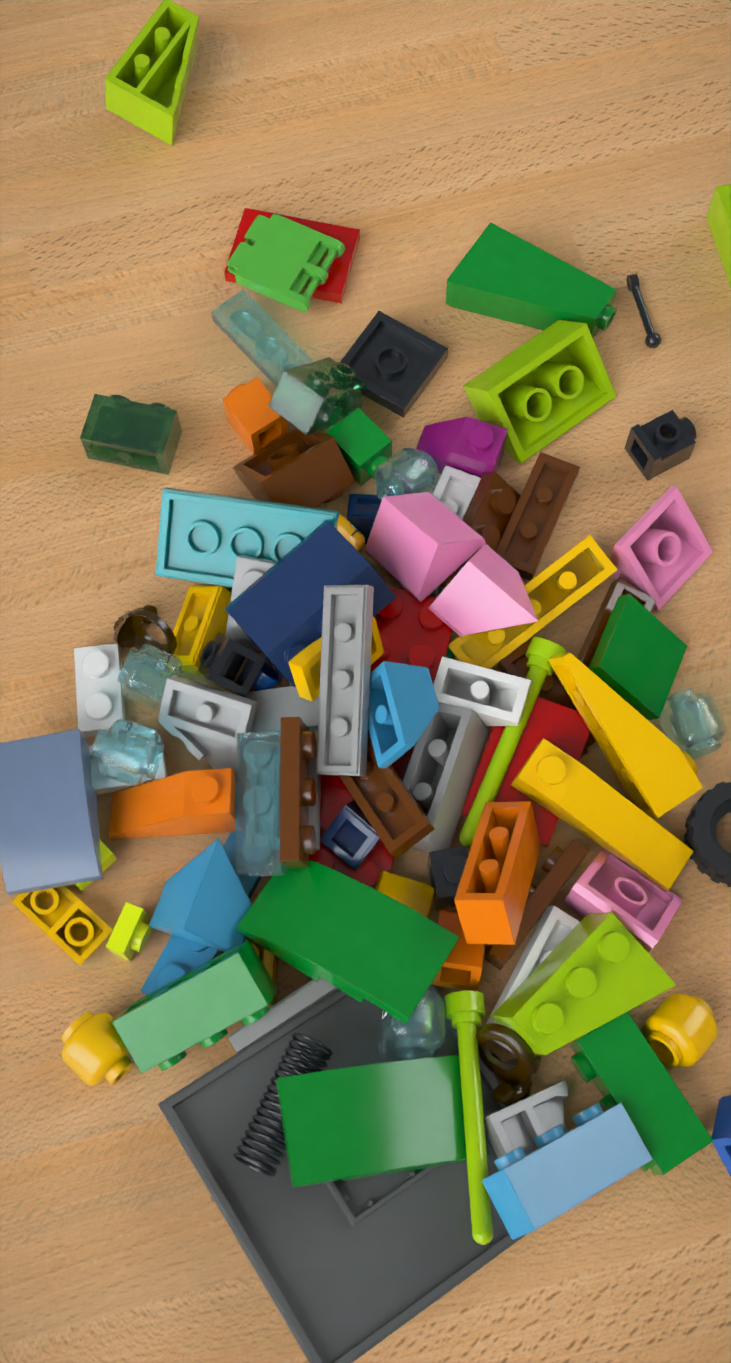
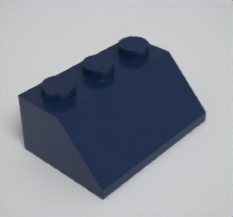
(286, 603)

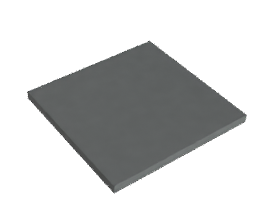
(337, 1254)

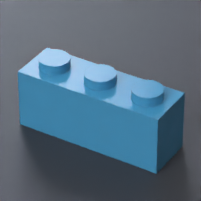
(565, 1168)

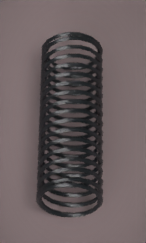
(311, 1051)

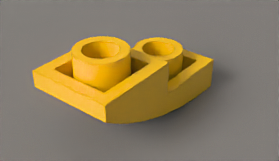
(64, 920)

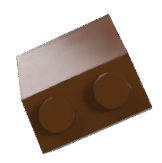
(297, 470)

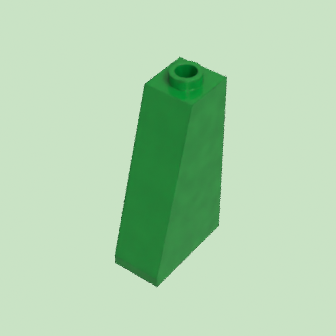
(527, 285)

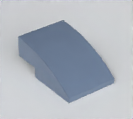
(48, 813)

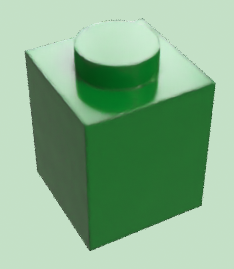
(361, 444)

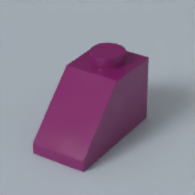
(464, 445)

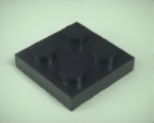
(394, 362)

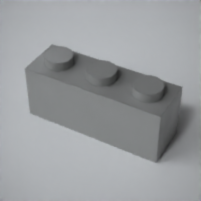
(444, 770)

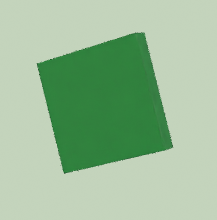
(638, 657)

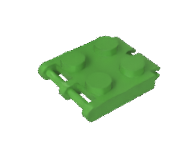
(283, 259)

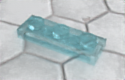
(258, 336)
(258, 805)

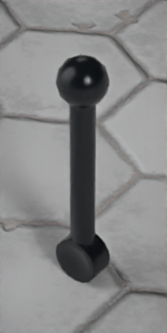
(652, 339)

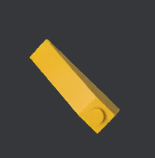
(550, 595)
(642, 757)
(601, 813)

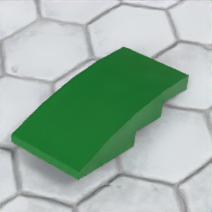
(349, 937)
(372, 1119)

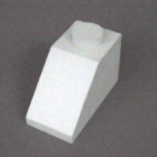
(491, 694)

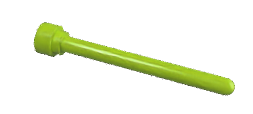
(538, 653)
(465, 1012)

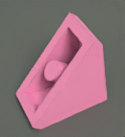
(484, 596)

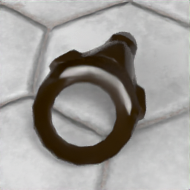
(131, 632)
(515, 1071)

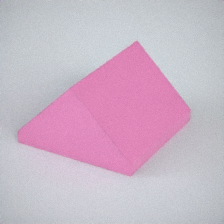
(420, 541)
(661, 549)
(628, 894)

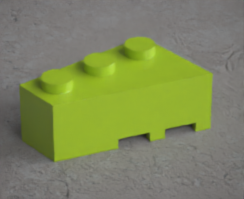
(154, 72)
(582, 985)

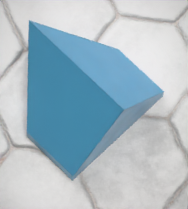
(204, 901)

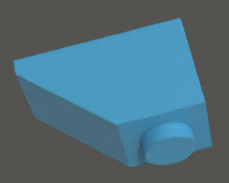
(399, 709)

